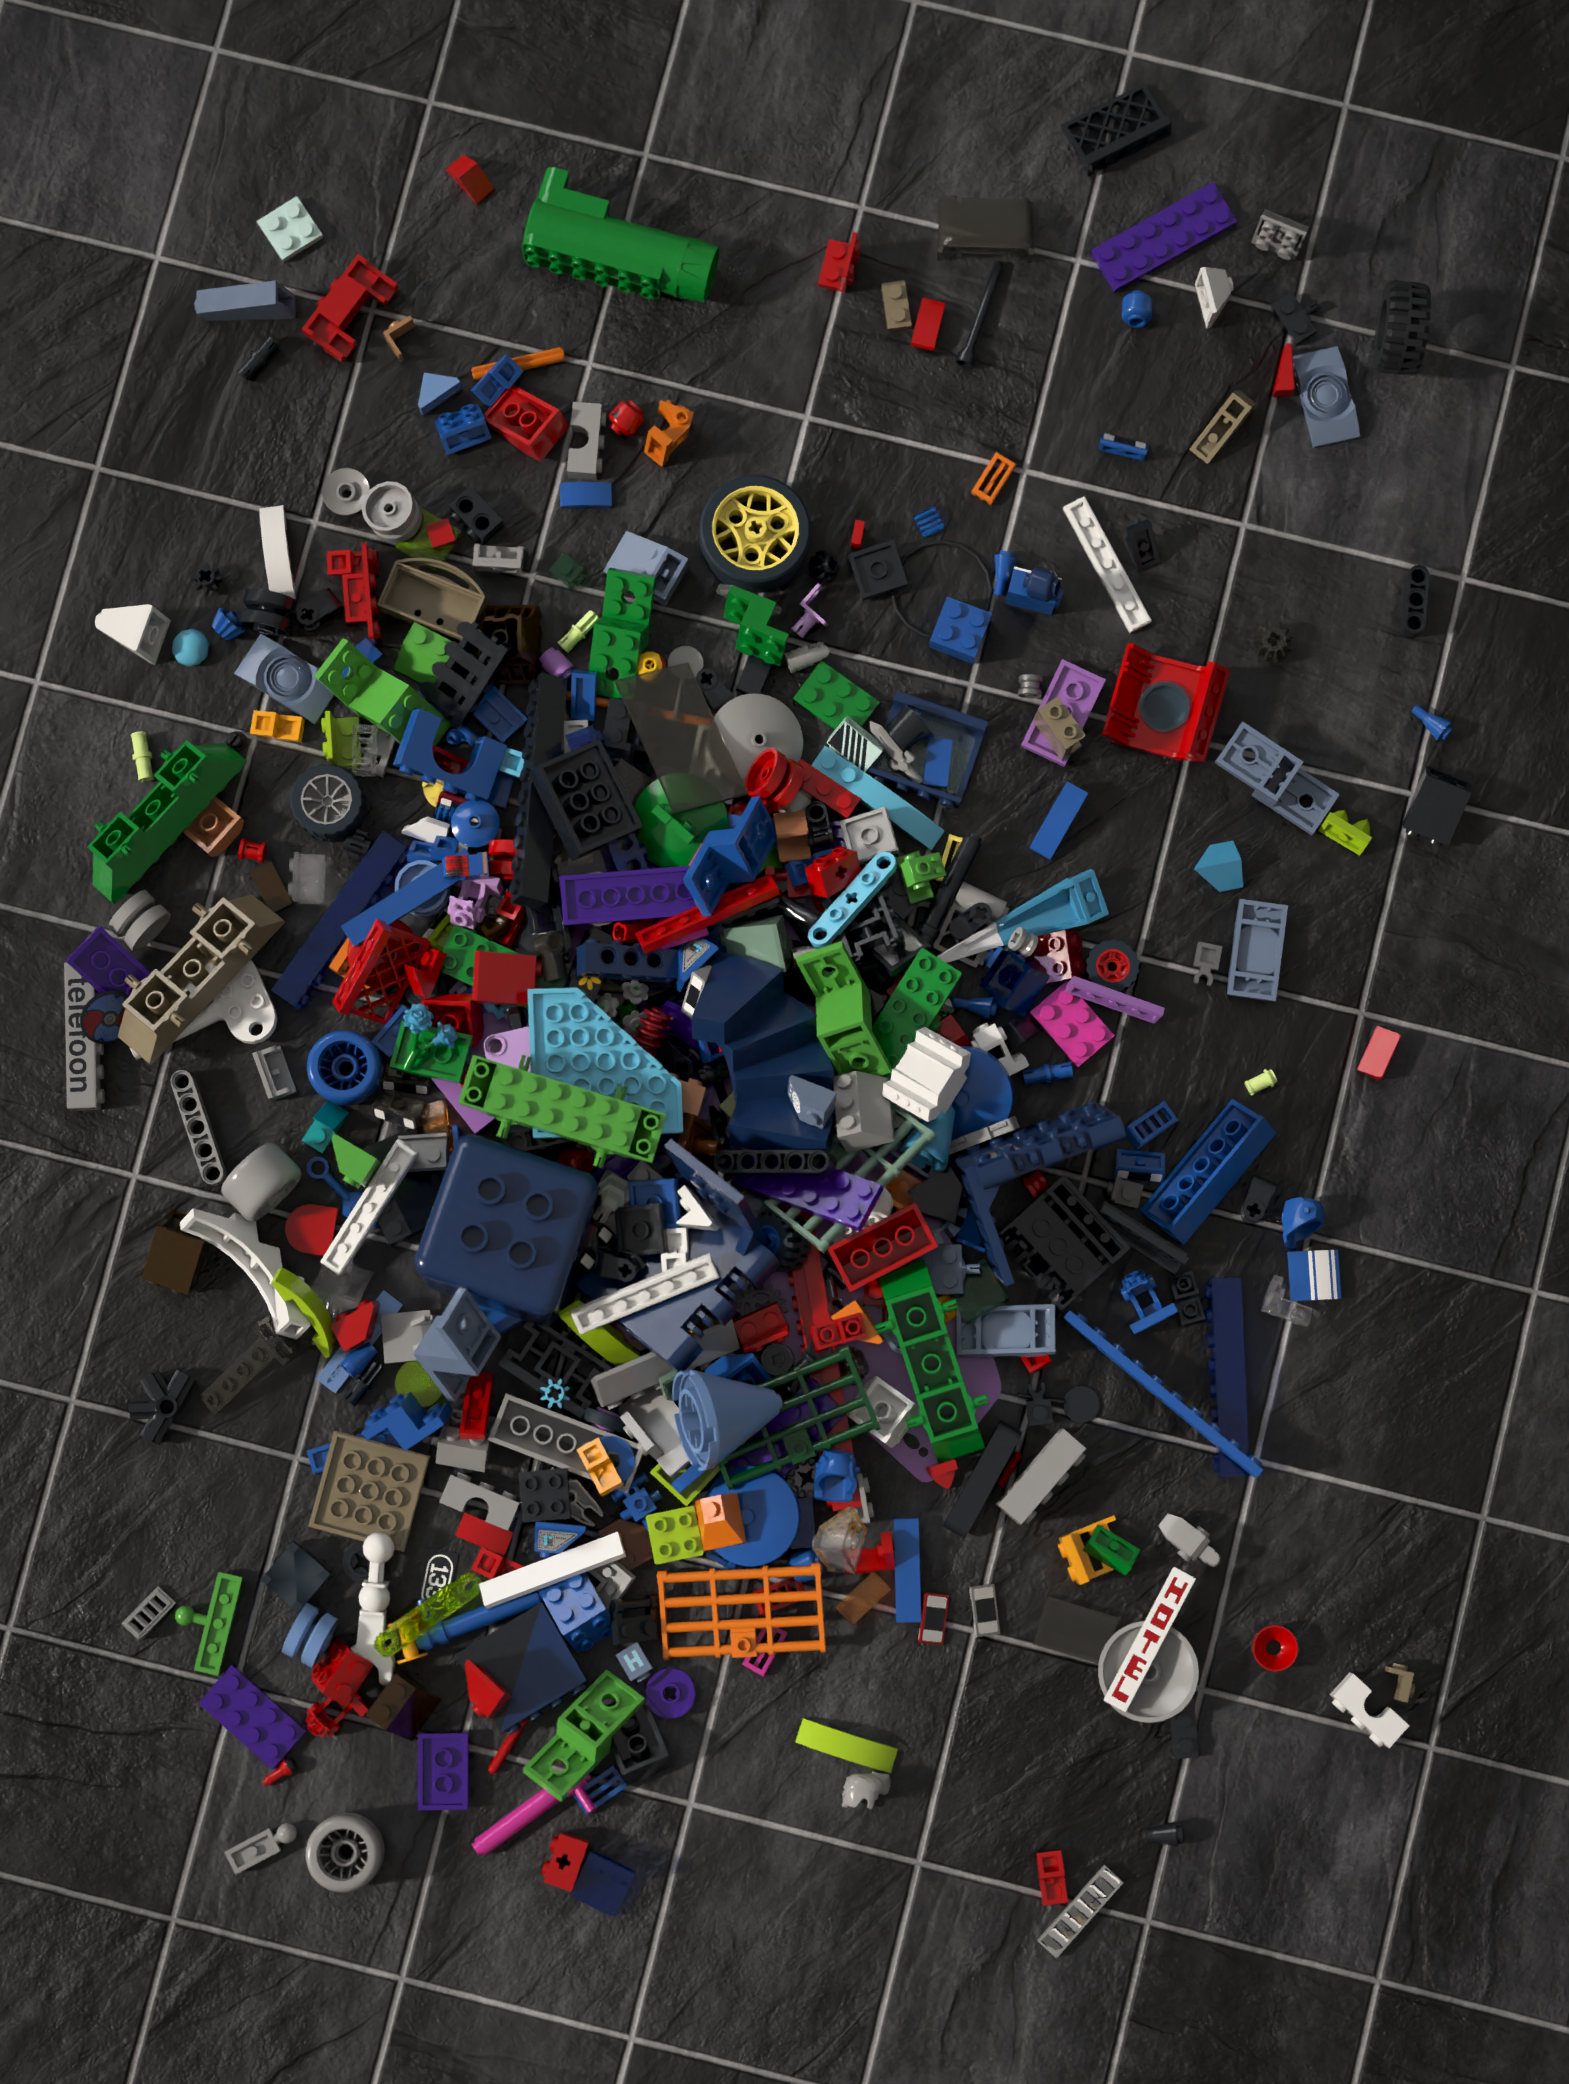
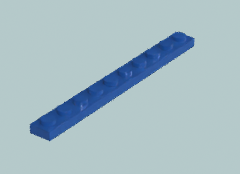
(1172, 1400)

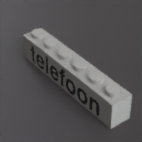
(82, 1054)

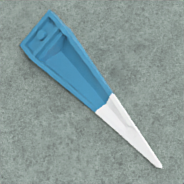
(1061, 907)

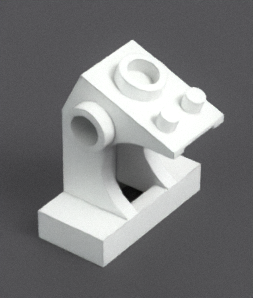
(988, 1037)

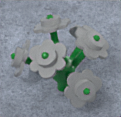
(628, 1010)

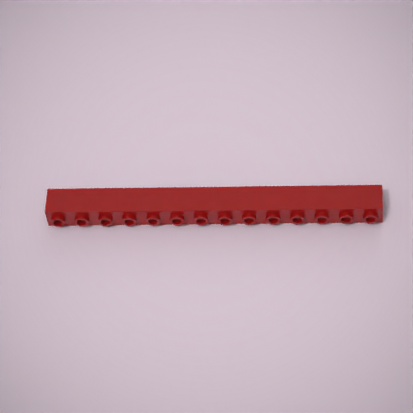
(812, 1308)

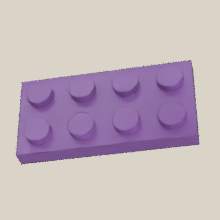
(1078, 693)

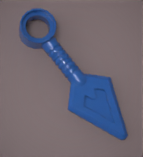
(349, 1199)

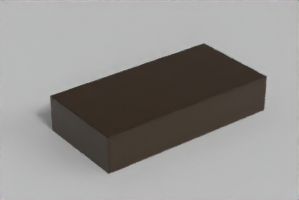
(271, 887)

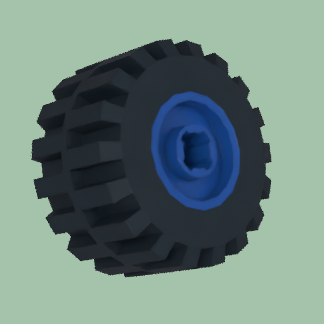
(784, 1241)

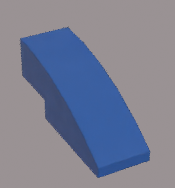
(1058, 820)

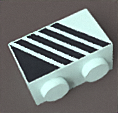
(855, 744)

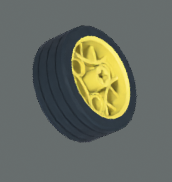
(755, 533)

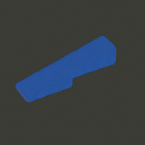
(907, 1570)

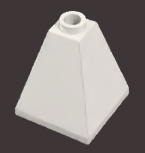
(136, 628)

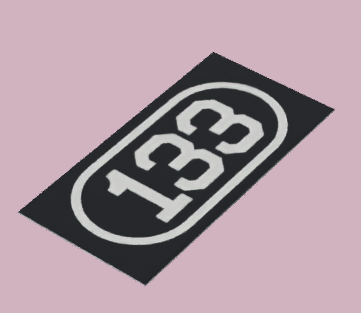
(437, 1572)

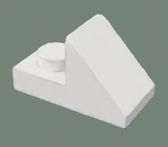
(698, 1215)

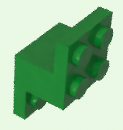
(755, 620)

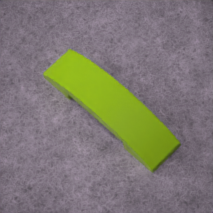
(292, 1287)
(846, 1746)

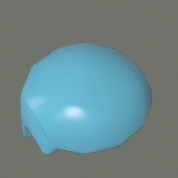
(190, 647)

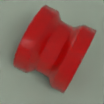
(1034, 1183)

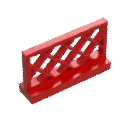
(363, 968)

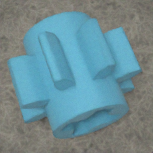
(548, 1390)

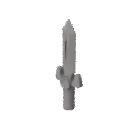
(895, 753)

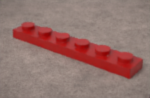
(692, 919)

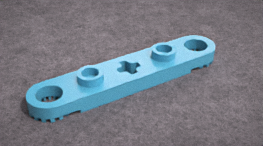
(863, 888)

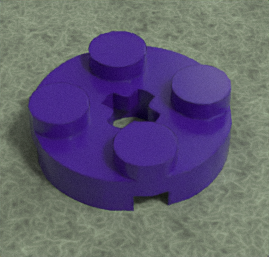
(668, 1707)

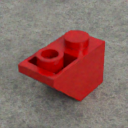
(356, 1327)

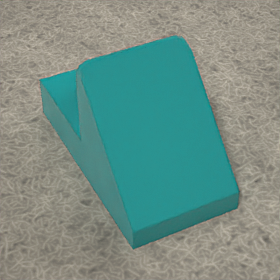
(326, 1123)

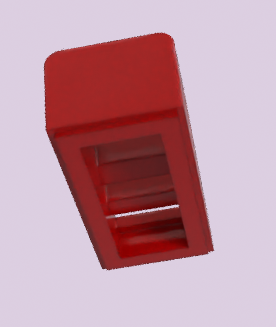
(1285, 377)
(761, 1606)

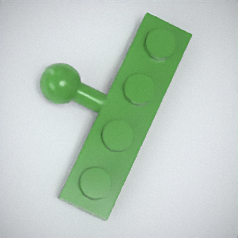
(217, 1622)

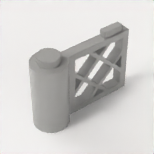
(965, 898)

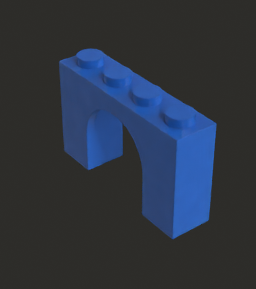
(417, 758)

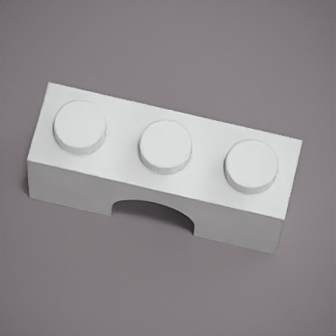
(1351, 1696)

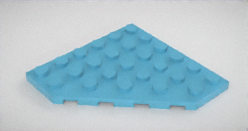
(586, 1049)

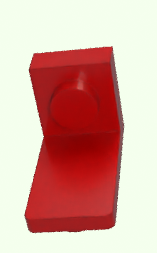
(877, 1558)

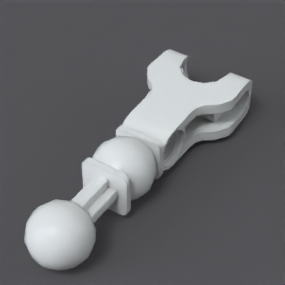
(374, 1600)

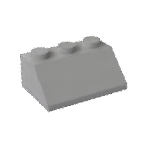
(862, 1111)

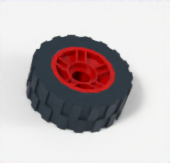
(1118, 954)

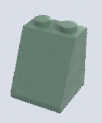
(760, 940)

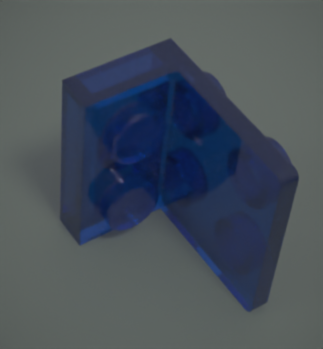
(603, 1883)

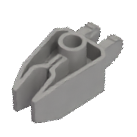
(579, 1500)
(1190, 1541)

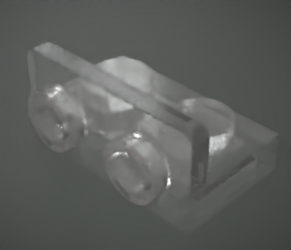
(308, 878)

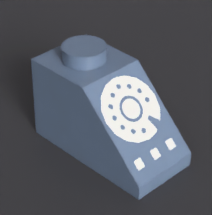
(811, 1101)

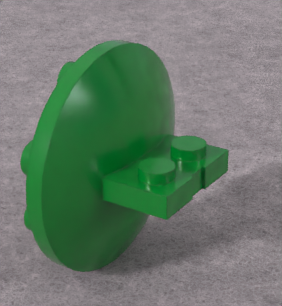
(674, 838)

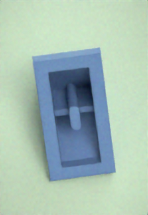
(436, 390)

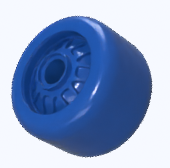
(331, 1054)

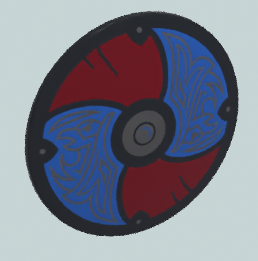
(103, 1017)

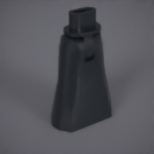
(798, 914)

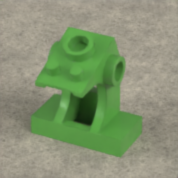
(917, 872)

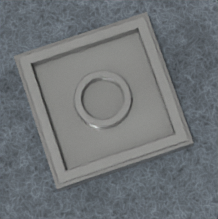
(870, 834)

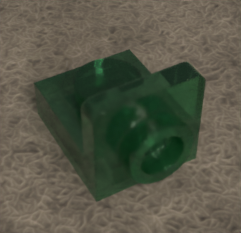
(568, 571)

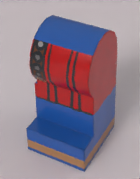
(466, 867)

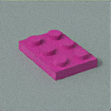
(1071, 1025)

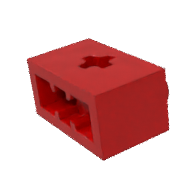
(833, 872)
(575, 1849)

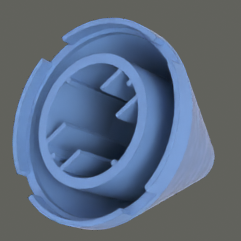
(719, 1414)

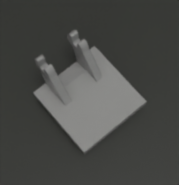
(403, 1334)

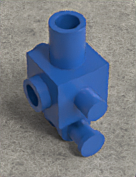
(640, 1503)

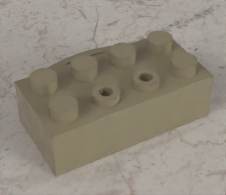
(432, 595)

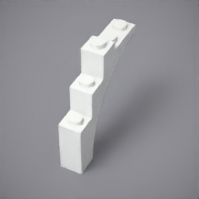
(260, 1261)

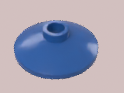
(477, 835)

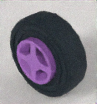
(604, 1420)

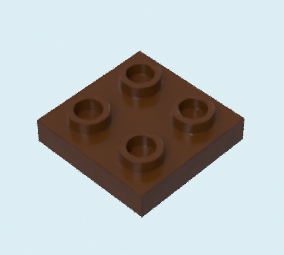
(698, 1139)

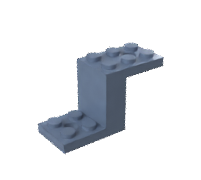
(457, 1345)

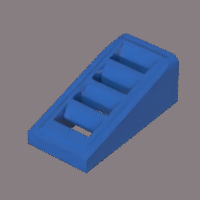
(1134, 1137)

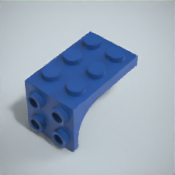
(578, 1611)

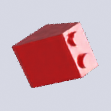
(504, 978)

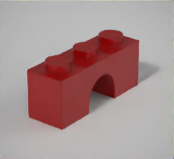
(834, 796)

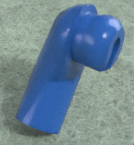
(461, 735)

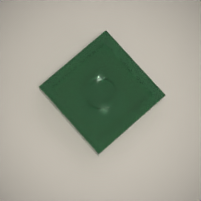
(980, 1294)

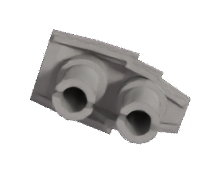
(613, 1194)

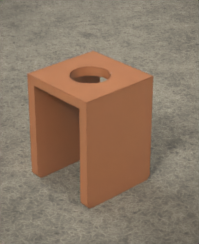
(792, 836)

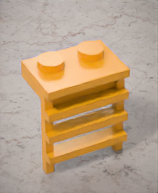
(1072, 1548)

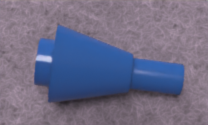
(1003, 568)
(1438, 727)
(982, 1007)

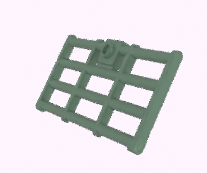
(844, 1158)

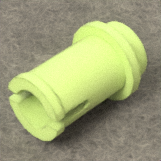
(1261, 1082)

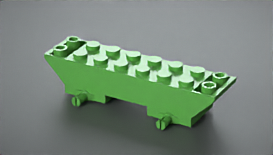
(561, 1110)

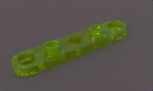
(415, 1622)

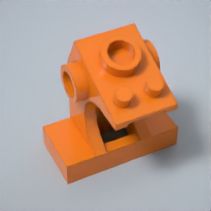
(663, 443)

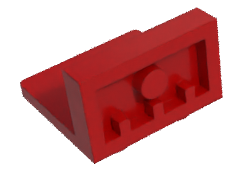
(839, 264)

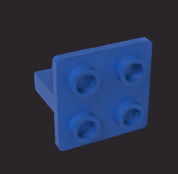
(462, 428)

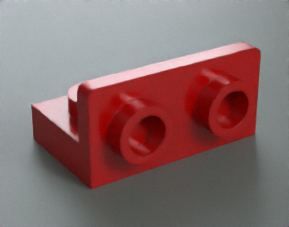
(761, 1327)

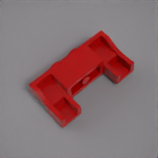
(343, 303)

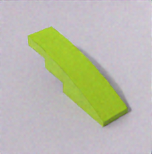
(604, 1339)

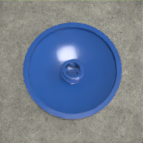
(985, 1095)
(768, 1515)

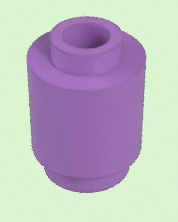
(556, 664)

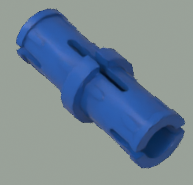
(1047, 1073)

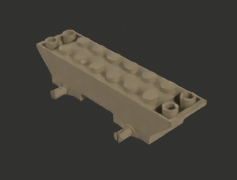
(176, 995)

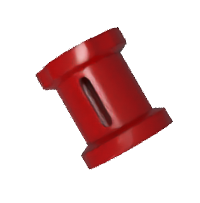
(252, 850)

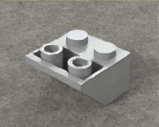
(462, 1452)

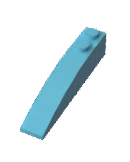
(876, 795)

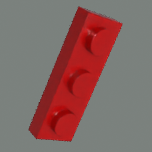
(476, 1407)

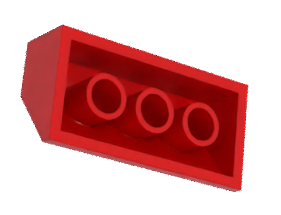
(882, 1247)

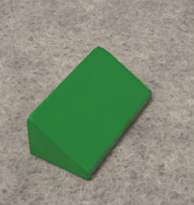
(1111, 1550)

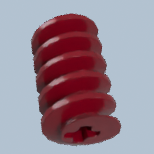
(652, 1029)

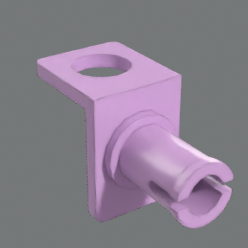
(810, 617)

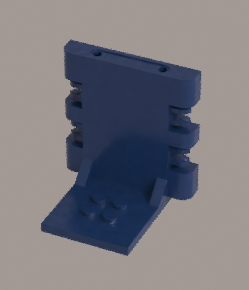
(1035, 1146)
(735, 1250)

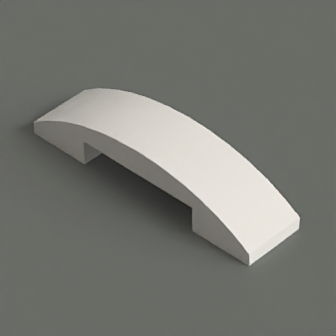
(276, 550)

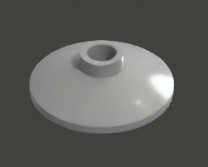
(341, 481)

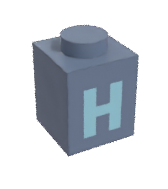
(635, 1662)

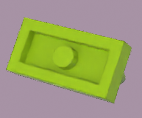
(1353, 837)

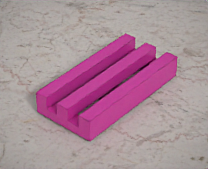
(754, 1667)

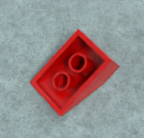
(526, 422)

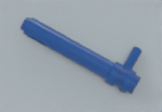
(474, 1620)

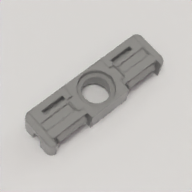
(983, 1134)

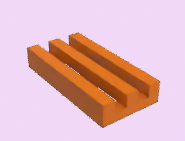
(983, 495)

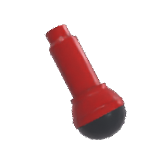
(287, 1767)

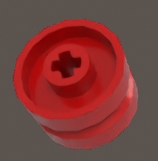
(774, 779)
(504, 854)

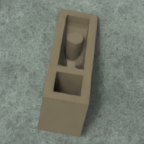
(1223, 426)

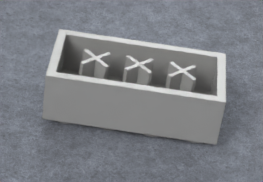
(1040, 1476)

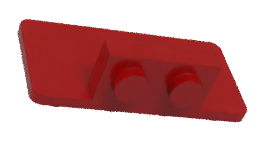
(359, 597)

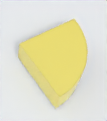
(432, 792)

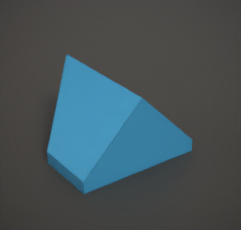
(1221, 866)

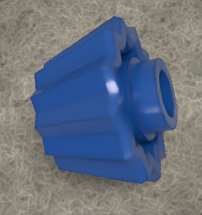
(227, 624)

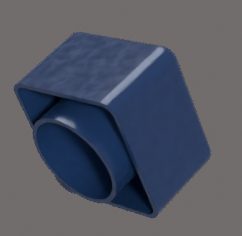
(508, 1229)

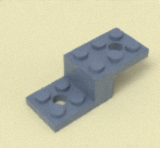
(1277, 778)

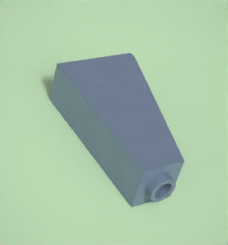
(246, 302)

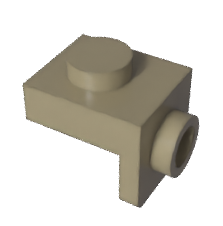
(1404, 1687)

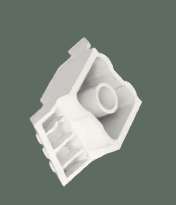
(928, 1075)

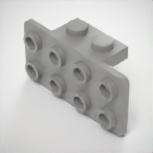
(654, 1426)

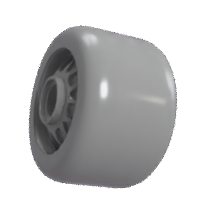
(261, 1181)
(325, 1857)

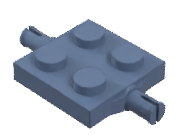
(948, 1268)

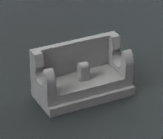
(498, 559)
(274, 1072)

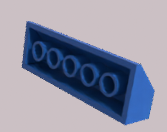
(1208, 1171)

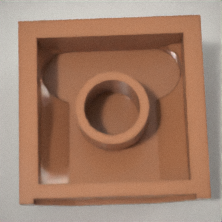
(215, 828)

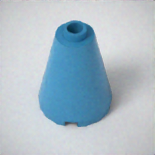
(936, 1152)

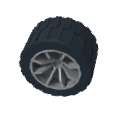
(328, 802)

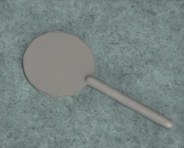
(686, 654)

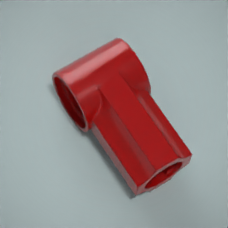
(625, 930)

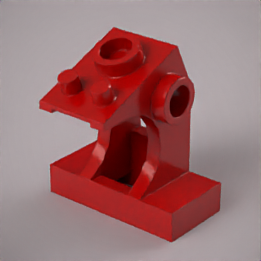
(320, 1721)

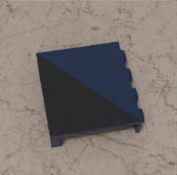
(530, 1664)

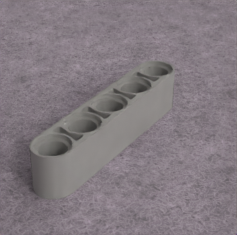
(190, 1118)

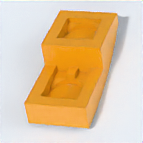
(277, 726)
(600, 1467)

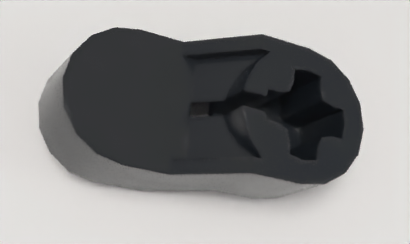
(980, 915)

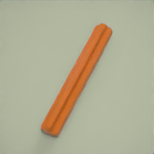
(525, 362)

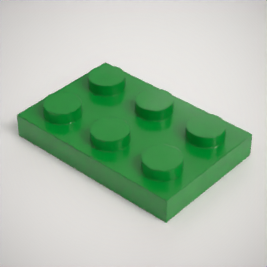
(834, 697)
(435, 1062)

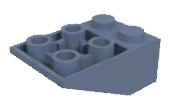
(653, 559)

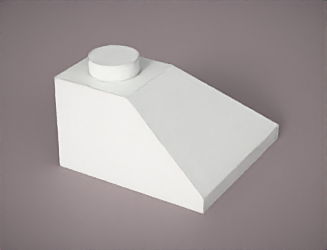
(1213, 292)

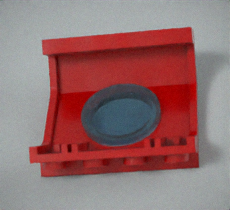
(1165, 705)

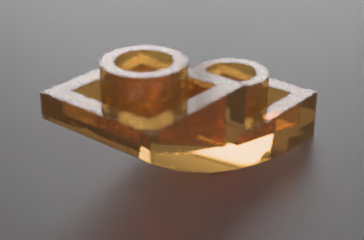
(436, 1121)
(863, 1598)

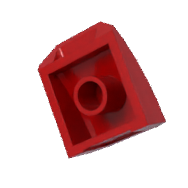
(459, 1012)

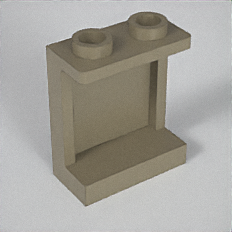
(1059, 728)

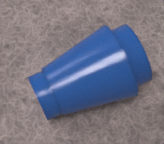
(357, 1361)

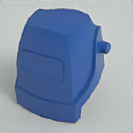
(1300, 1220)
(836, 1476)

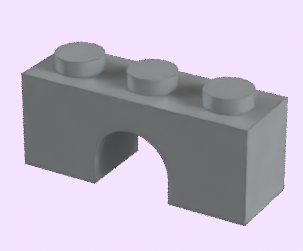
(585, 461)
(501, 1507)

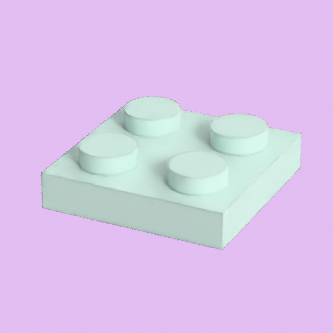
(290, 229)

